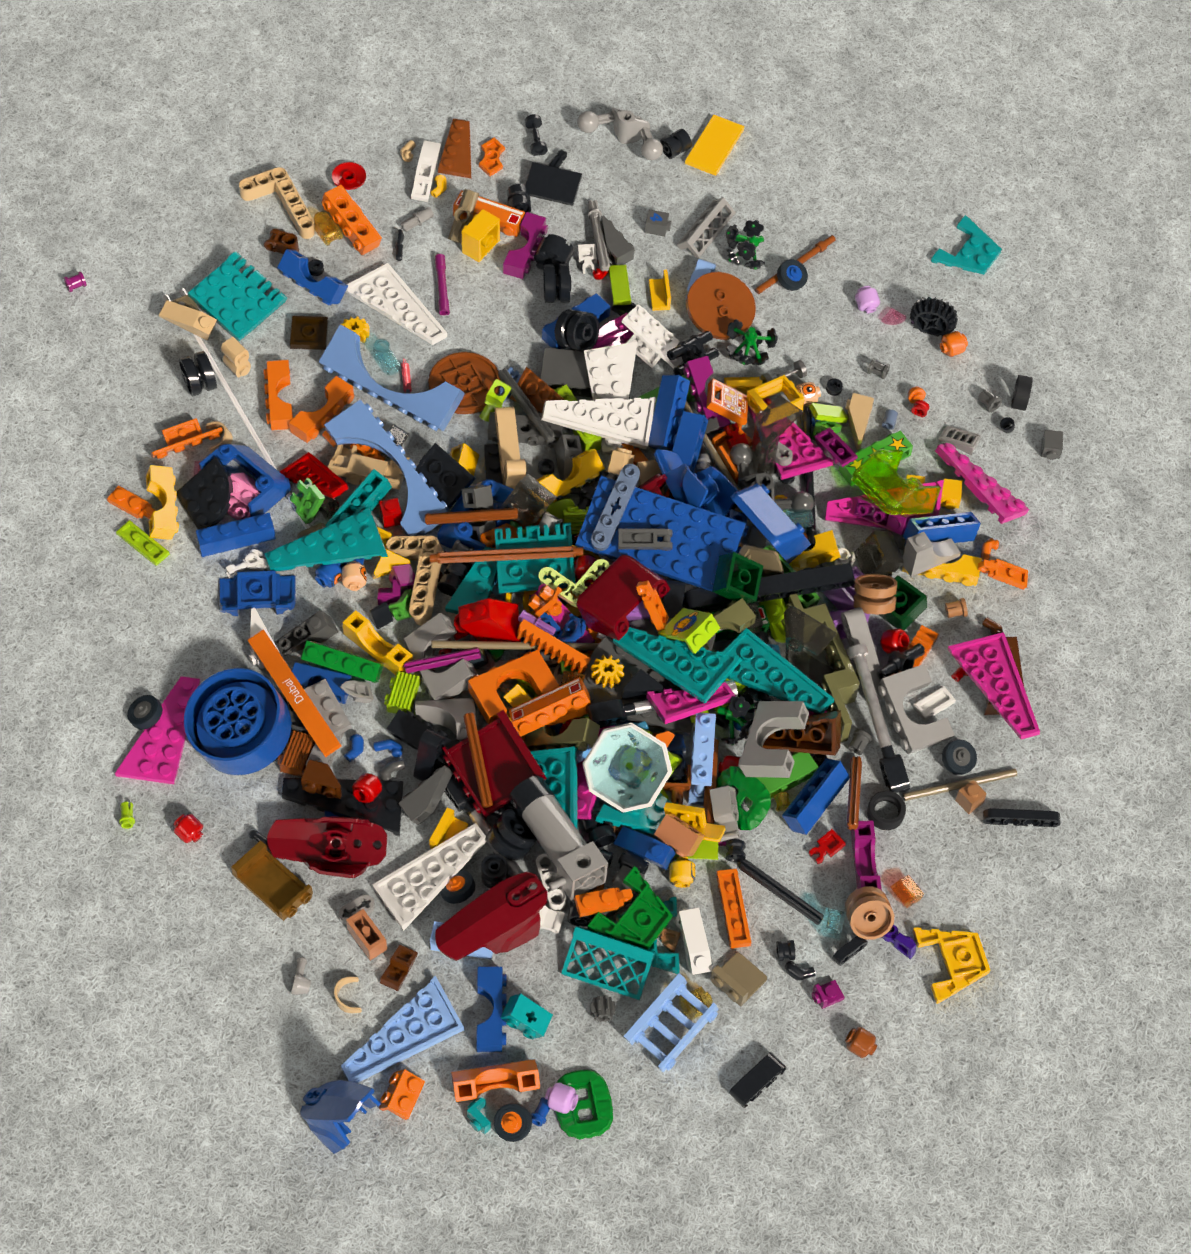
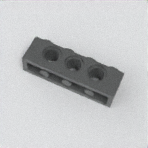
(530, 437)

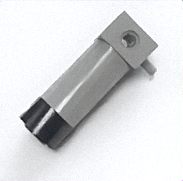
(577, 863)

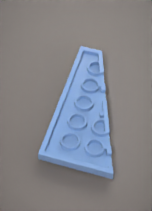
(412, 1029)

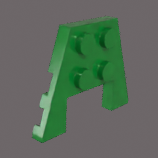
(642, 920)

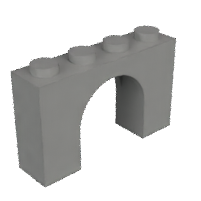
(444, 684)
(769, 718)
(913, 735)

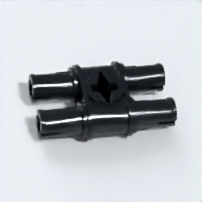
(692, 349)

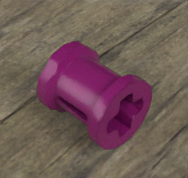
(75, 281)

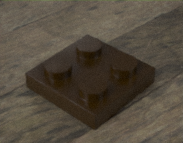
(309, 332)

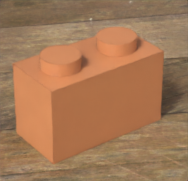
(679, 835)
(366, 934)

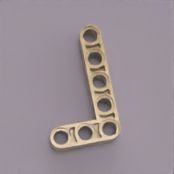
(278, 181)
(512, 467)
(427, 573)

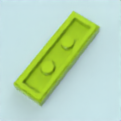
(619, 285)
(142, 543)

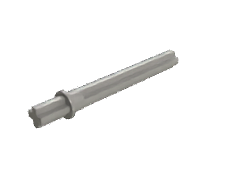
(595, 216)

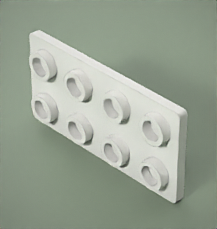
(651, 337)

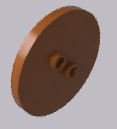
(719, 300)
(469, 373)

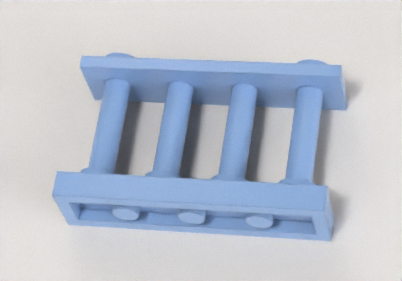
(702, 756)
(651, 1019)

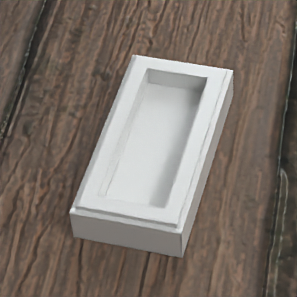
(934, 703)

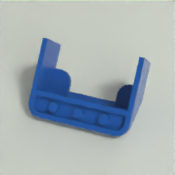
(269, 481)
(771, 521)
(463, 531)

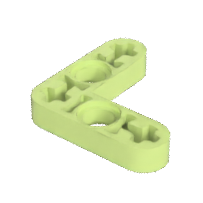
(576, 588)

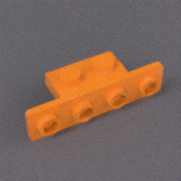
(184, 435)

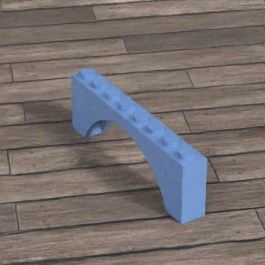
(431, 406)
(359, 426)

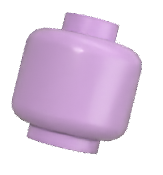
(867, 299)
(561, 1098)

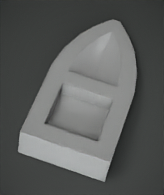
(358, 690)

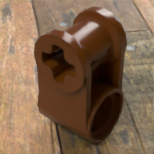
(281, 241)

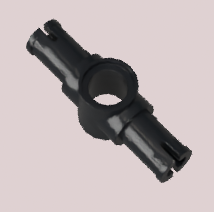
(588, 490)
(900, 661)

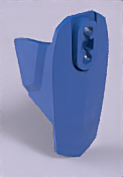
(704, 489)
(331, 1106)

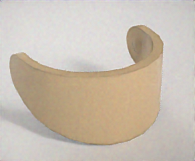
(227, 439)
(338, 986)

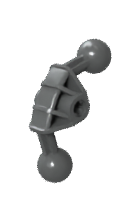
(741, 456)

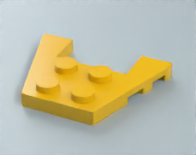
(962, 957)

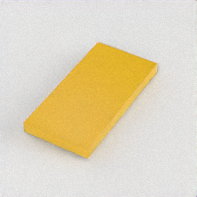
(714, 145)

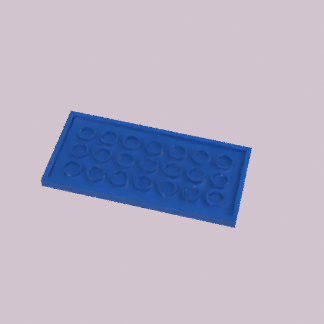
(696, 539)

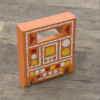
(731, 402)

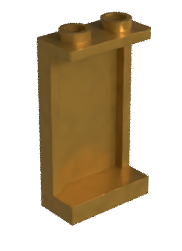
(271, 881)

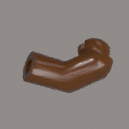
(994, 627)

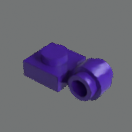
(902, 943)

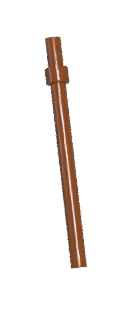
(819, 247)

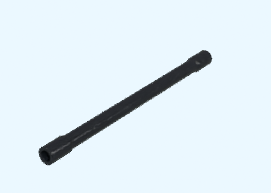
(808, 477)

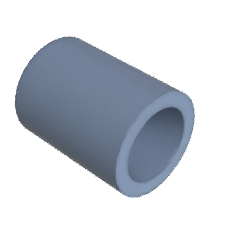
(890, 419)

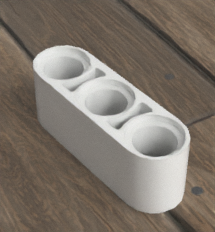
(549, 875)

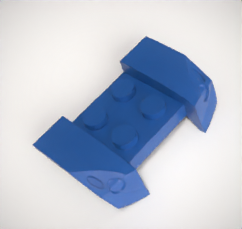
(257, 590)

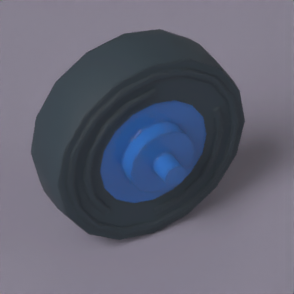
(792, 275)

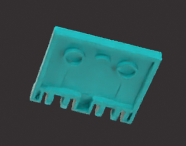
(235, 299)
(523, 574)

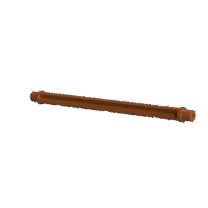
(506, 554)

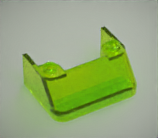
(889, 490)

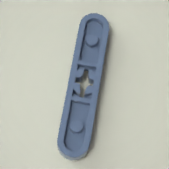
(609, 523)

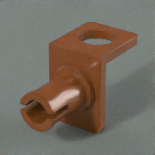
(678, 788)

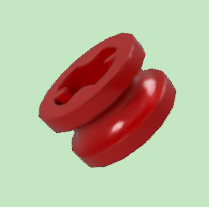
(920, 408)

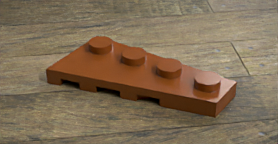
(457, 150)
(536, 390)

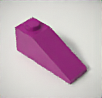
(835, 447)

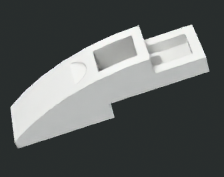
(425, 171)

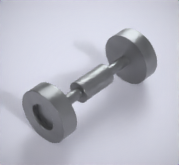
(799, 368)

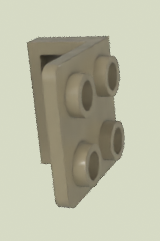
(767, 558)
(738, 978)

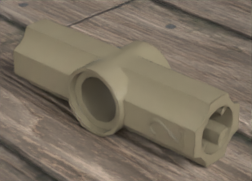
(466, 205)

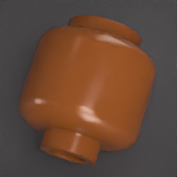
(861, 1042)

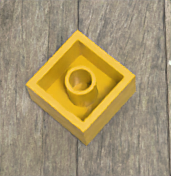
(480, 235)

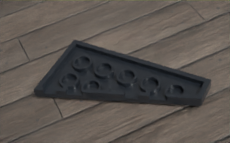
(382, 810)

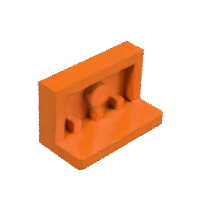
(401, 1093)

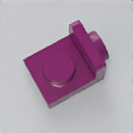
(827, 994)

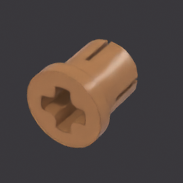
(956, 608)

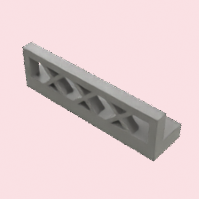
(696, 232)

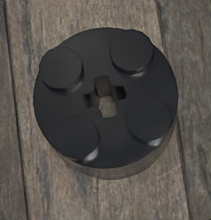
(553, 251)

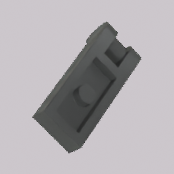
(645, 539)

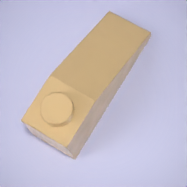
(188, 319)
(859, 411)

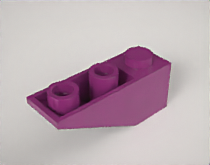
(871, 512)

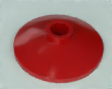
(349, 175)

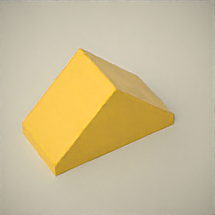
(386, 563)

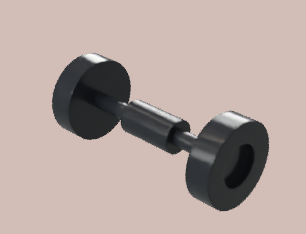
(538, 147)

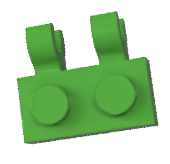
(307, 500)

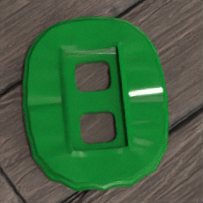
(747, 787)
(598, 1101)

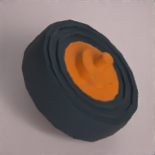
(459, 888)
(512, 1122)

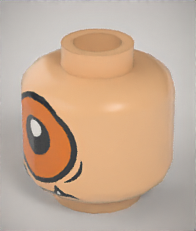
(809, 392)
(354, 576)

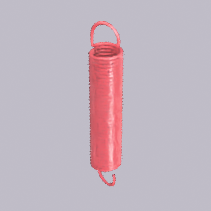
(406, 376)

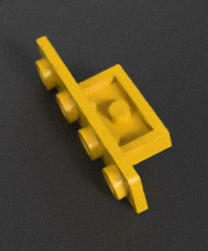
(696, 818)

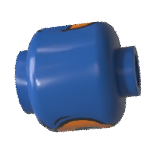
(328, 575)

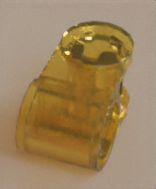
(326, 228)

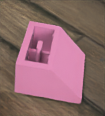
(243, 493)

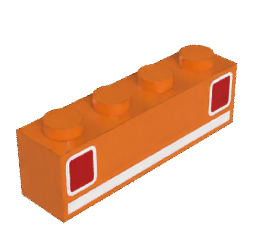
(509, 217)
(550, 706)

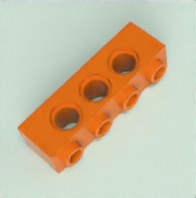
(349, 210)

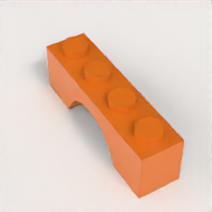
(278, 377)
(308, 424)
(516, 1075)

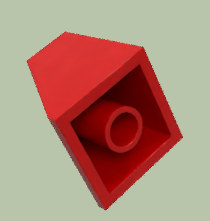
(490, 620)

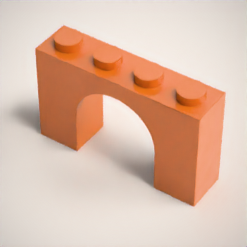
(529, 668)

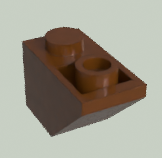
(321, 780)

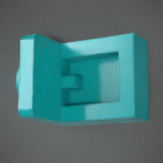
(478, 1120)

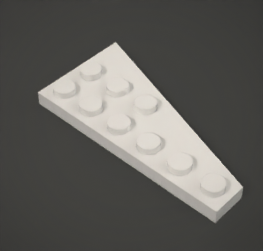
(391, 297)
(610, 377)
(614, 419)
(419, 881)

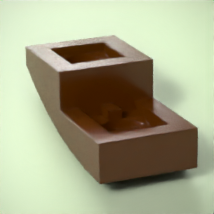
(399, 967)

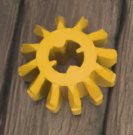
(358, 326)
(612, 673)

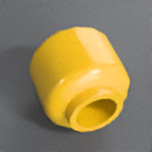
(682, 872)

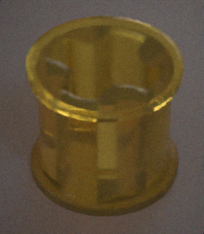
(782, 801)

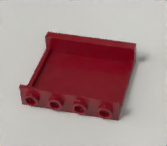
(505, 761)

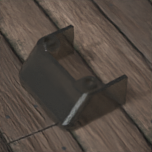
(768, 427)
(806, 632)

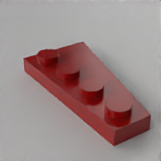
(320, 475)

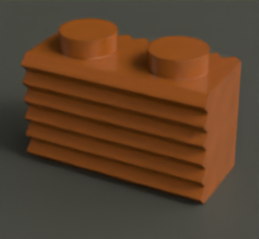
(296, 753)

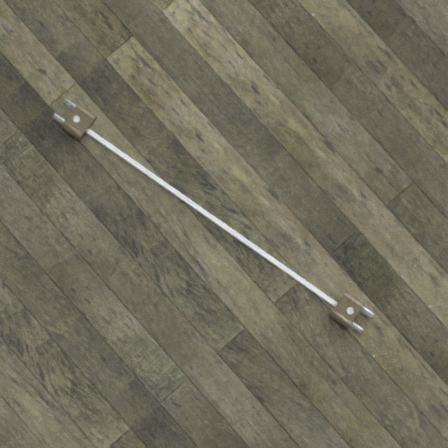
(186, 301)

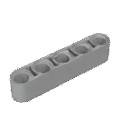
(859, 633)

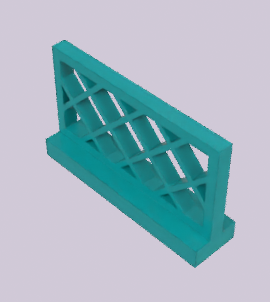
(614, 945)

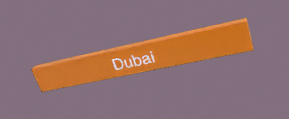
(294, 693)

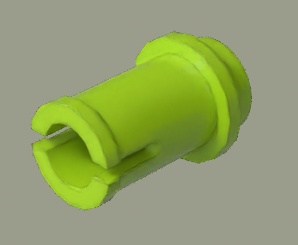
(126, 820)

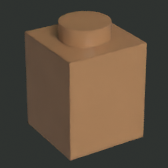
(971, 797)

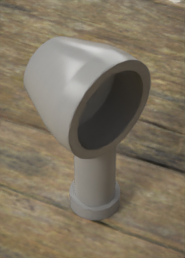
(300, 983)

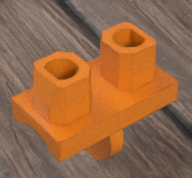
(549, 602)

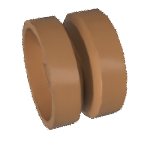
(875, 593)
(869, 913)

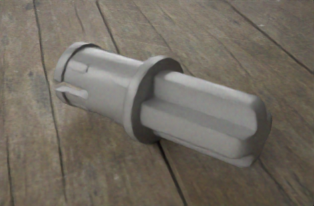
(417, 219)

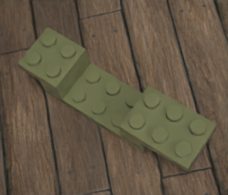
(843, 682)

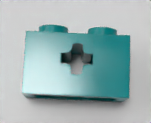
(526, 1016)

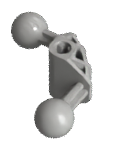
(627, 128)

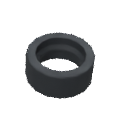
(1021, 392)
(886, 824)

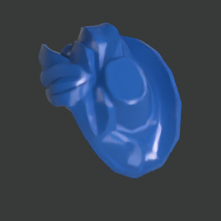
(572, 630)

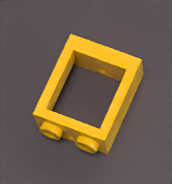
(781, 384)

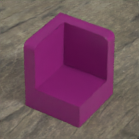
(404, 575)
(389, 595)

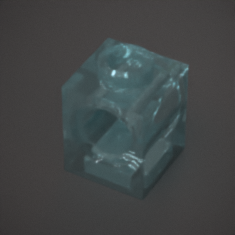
(832, 923)

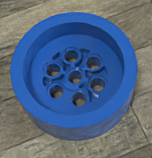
(267, 727)

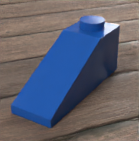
(645, 847)

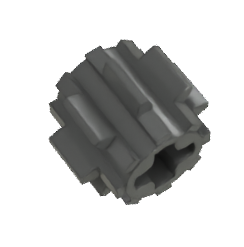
(602, 1008)

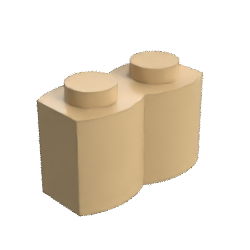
(235, 357)
(619, 459)

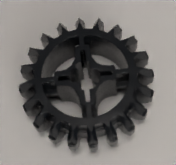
(933, 316)

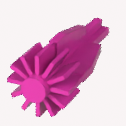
(613, 333)

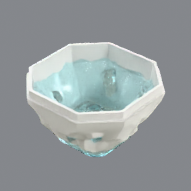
(607, 769)

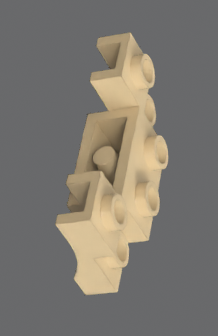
(358, 467)

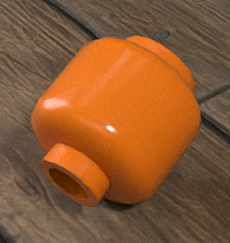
(953, 343)

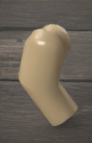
(406, 151)

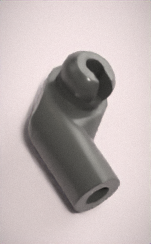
(390, 767)

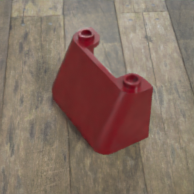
(615, 596)

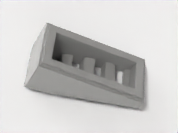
(961, 445)

